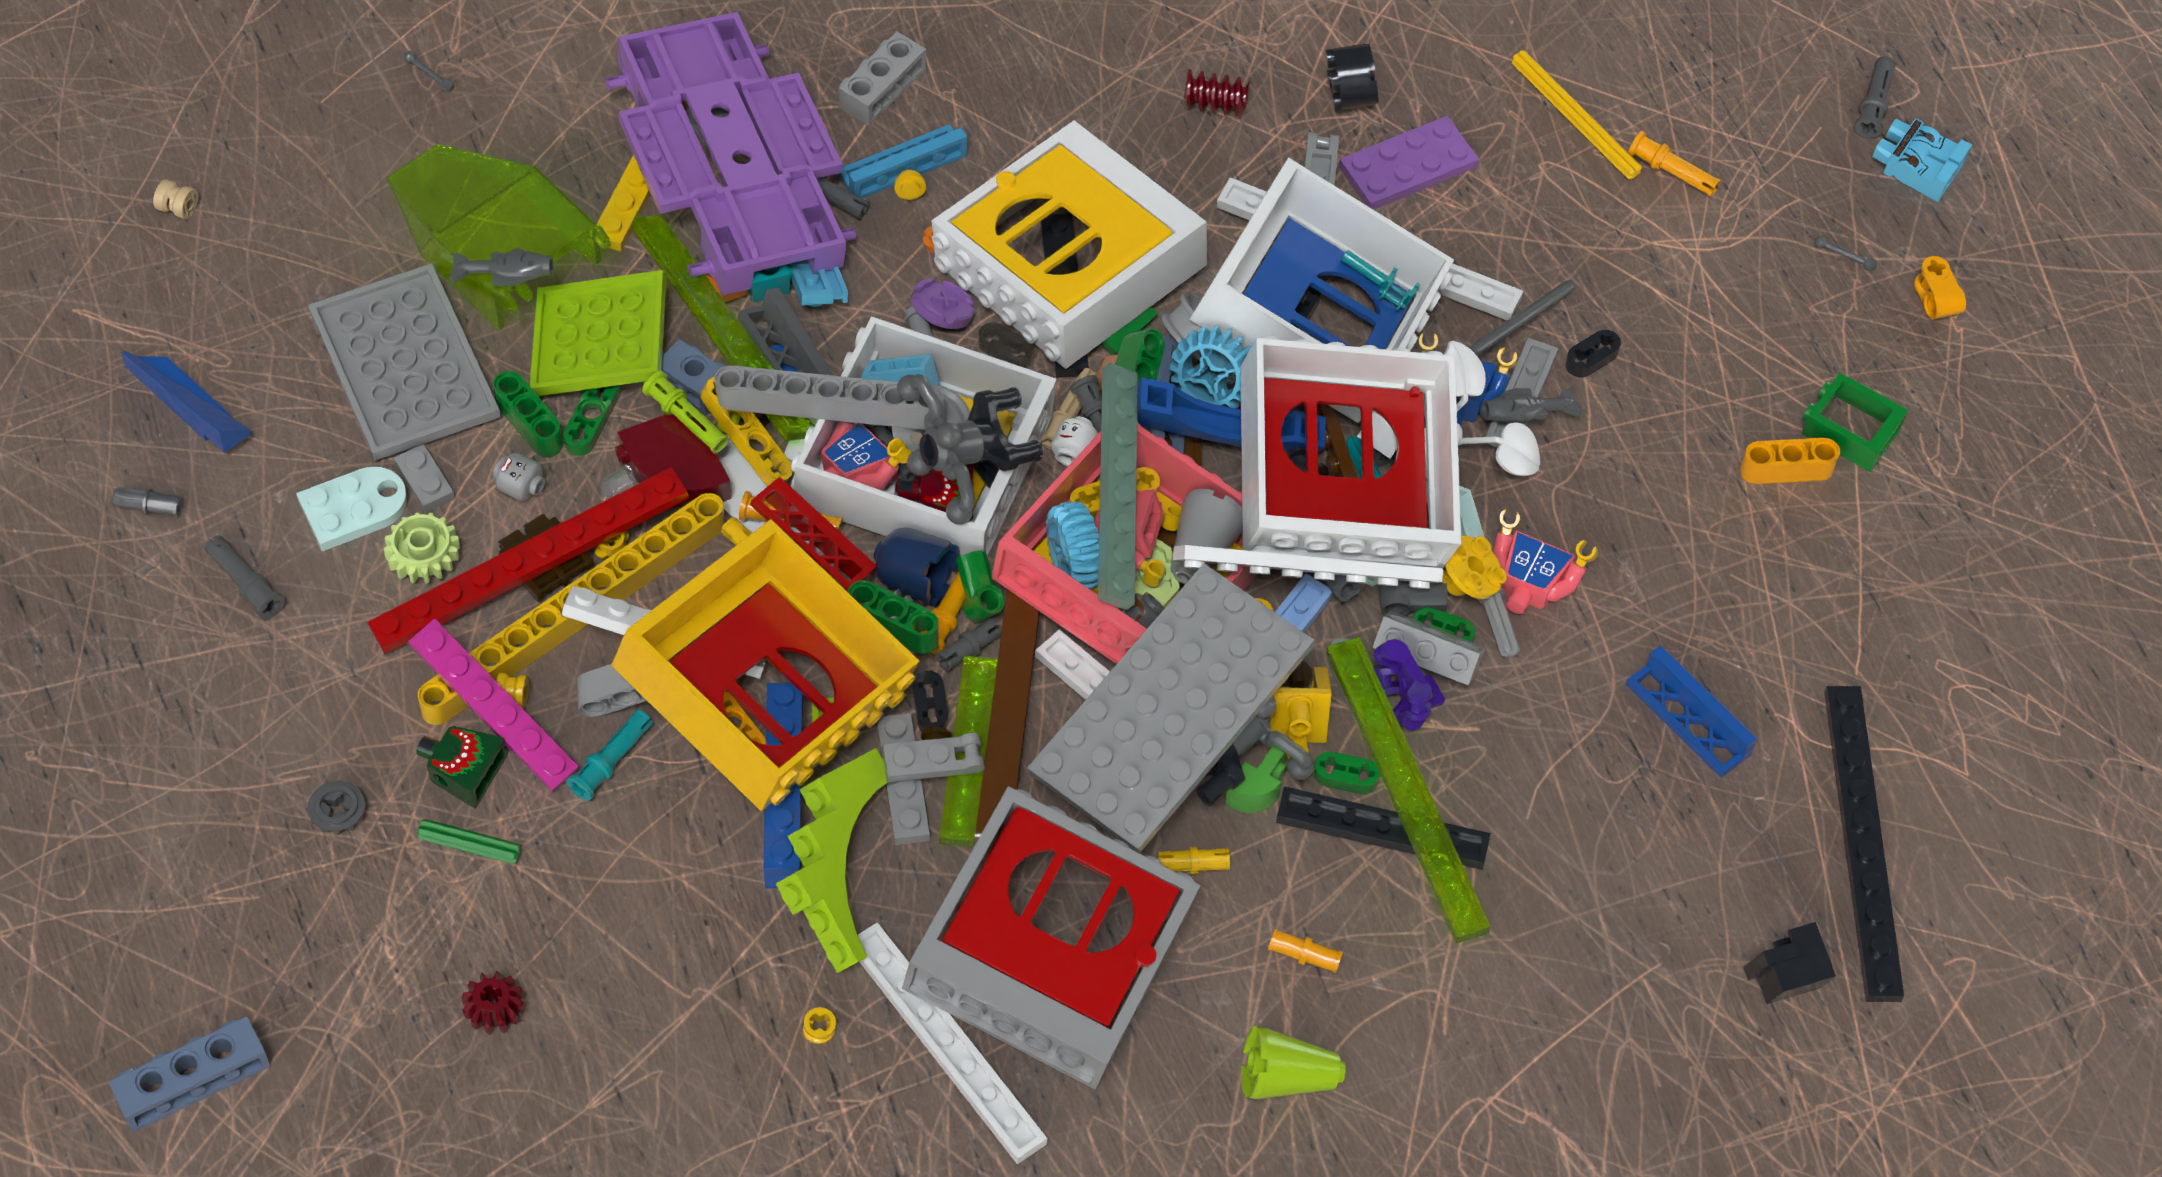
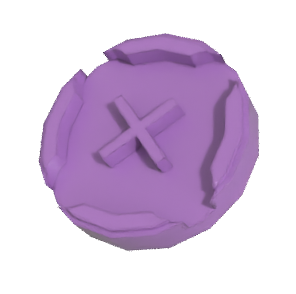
(942, 304)

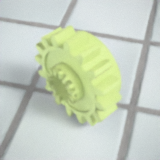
(421, 547)

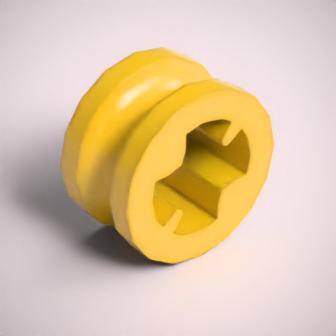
(819, 1015)

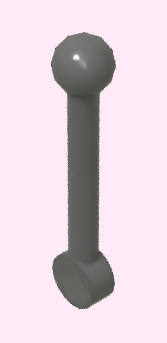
(446, 84)
(1869, 264)

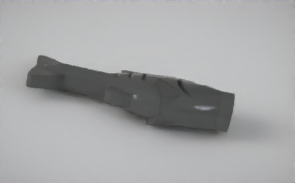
(507, 268)
(1520, 406)

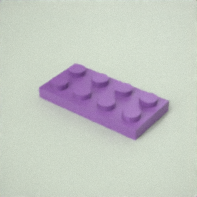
(1408, 163)

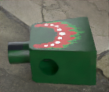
(463, 762)

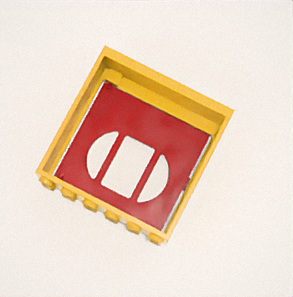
(744, 610)

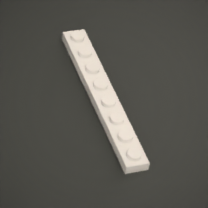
(1295, 565)
(952, 1050)

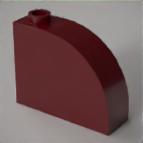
(667, 444)

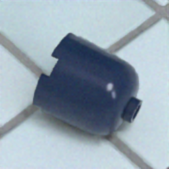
(916, 564)

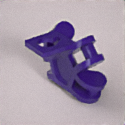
(1412, 685)

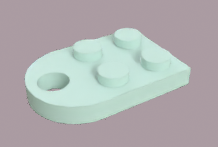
(352, 505)

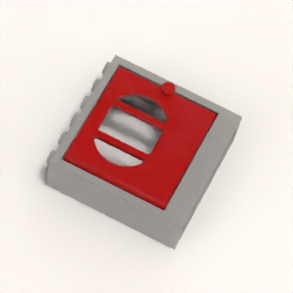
(1027, 983)

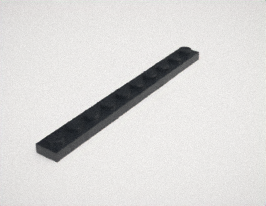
(1863, 845)

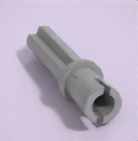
(1501, 624)

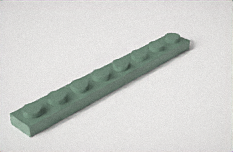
(1118, 487)

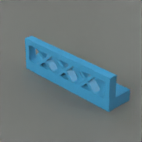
(918, 154)

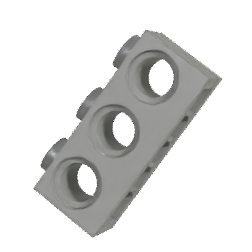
(882, 78)
(1433, 647)

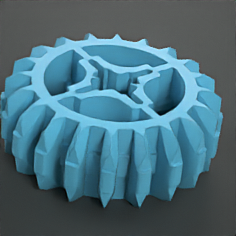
(1206, 382)
(1074, 542)

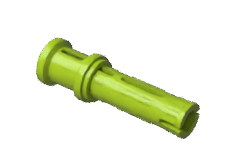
(674, 402)

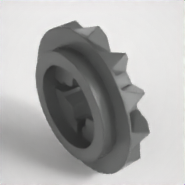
(334, 794)

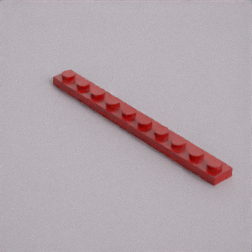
(529, 559)

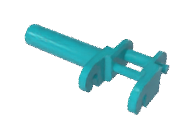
(1379, 278)

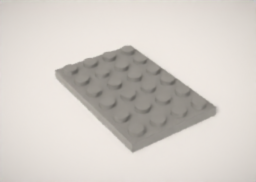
(403, 361)

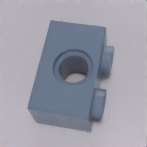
(683, 362)

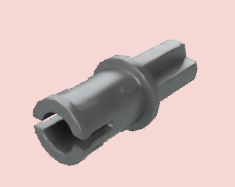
(148, 501)

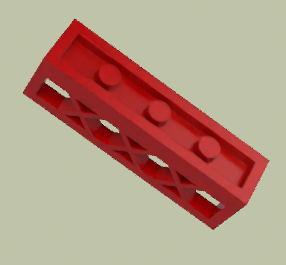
(817, 531)

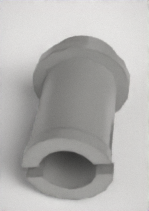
(917, 323)

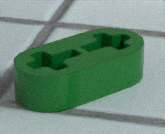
(1446, 622)
(1346, 772)

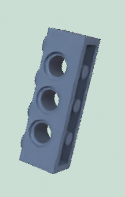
(181, 1091)

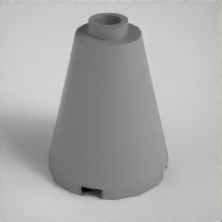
(1206, 523)

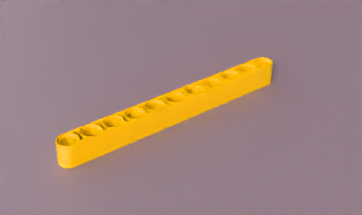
(608, 574)

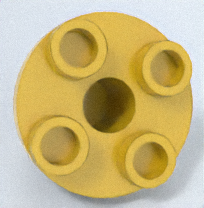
(1474, 569)

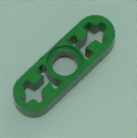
(591, 427)

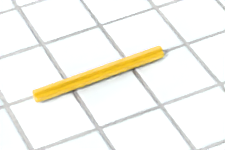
(1577, 115)

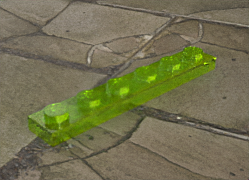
(972, 716)

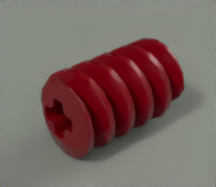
(1216, 93)

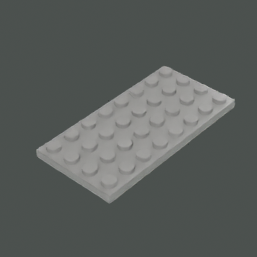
(1171, 707)

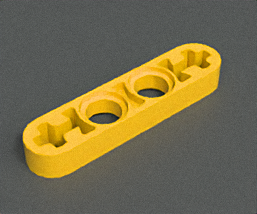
(742, 434)

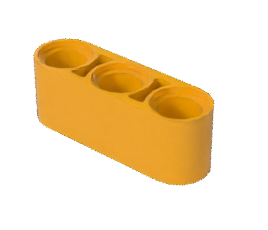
(1803, 465)

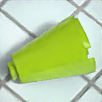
(1287, 1066)

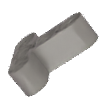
(605, 692)

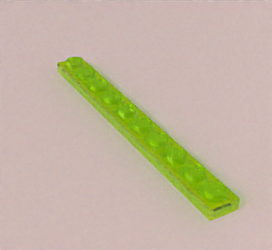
(709, 309)
(1408, 791)

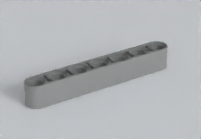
(819, 397)

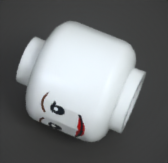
(1072, 438)

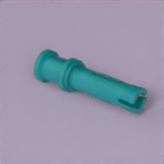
(600, 765)

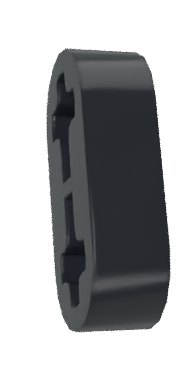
(1595, 357)
(936, 702)

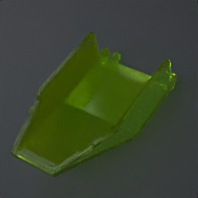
(488, 206)

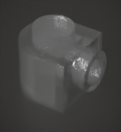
(617, 482)

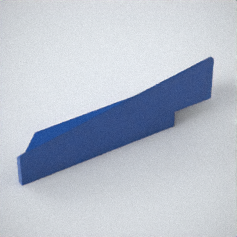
(187, 400)

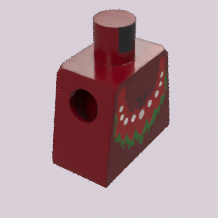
(930, 489)

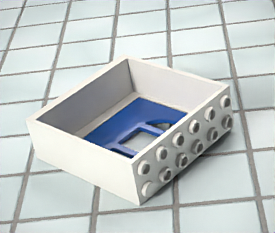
(1311, 244)

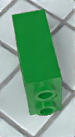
(1852, 446)

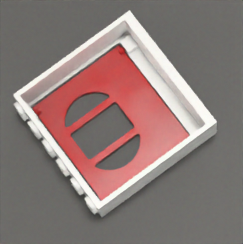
(1343, 515)

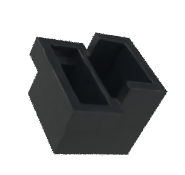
(1793, 966)

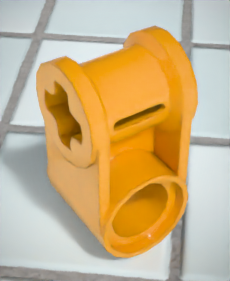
(1939, 289)

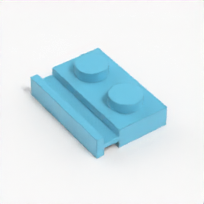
(818, 287)

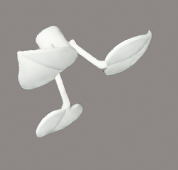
(1517, 446)

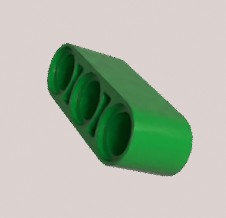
(1142, 353)
(525, 401)
(910, 616)

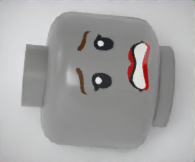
(519, 476)

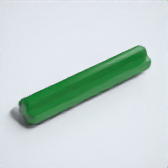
(469, 841)

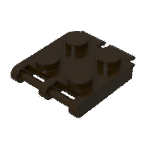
(554, 576)

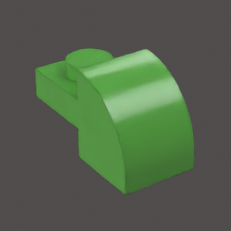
(1261, 784)

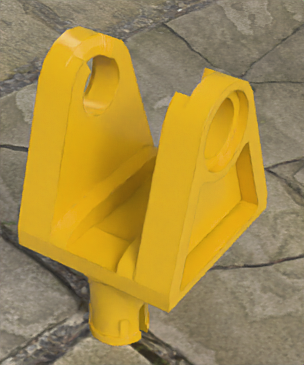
(1304, 711)

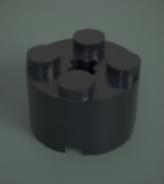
(1352, 77)

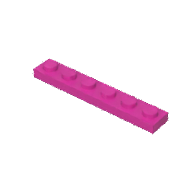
(493, 705)

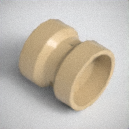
(175, 199)

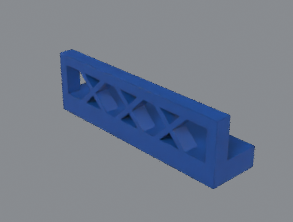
(1702, 706)

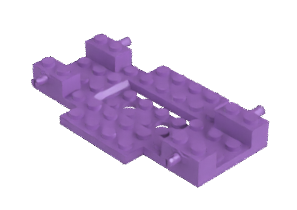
(770, 205)

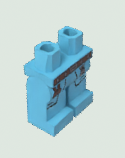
(1921, 157)

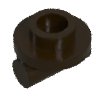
(1300, 677)

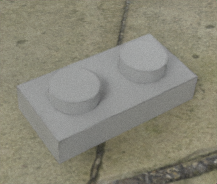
(424, 478)

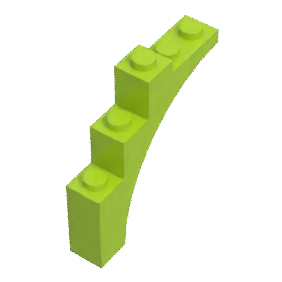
(822, 848)

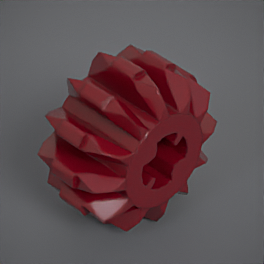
(490, 1015)

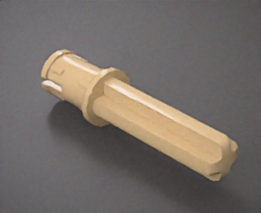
(1068, 409)

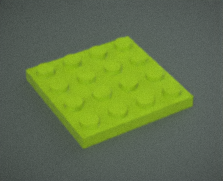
(598, 333)

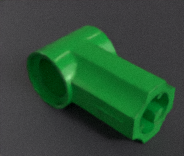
(978, 585)

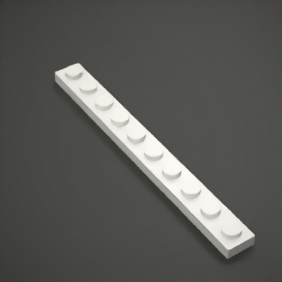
(1463, 286)

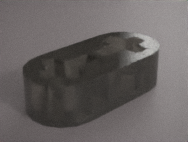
(1006, 345)

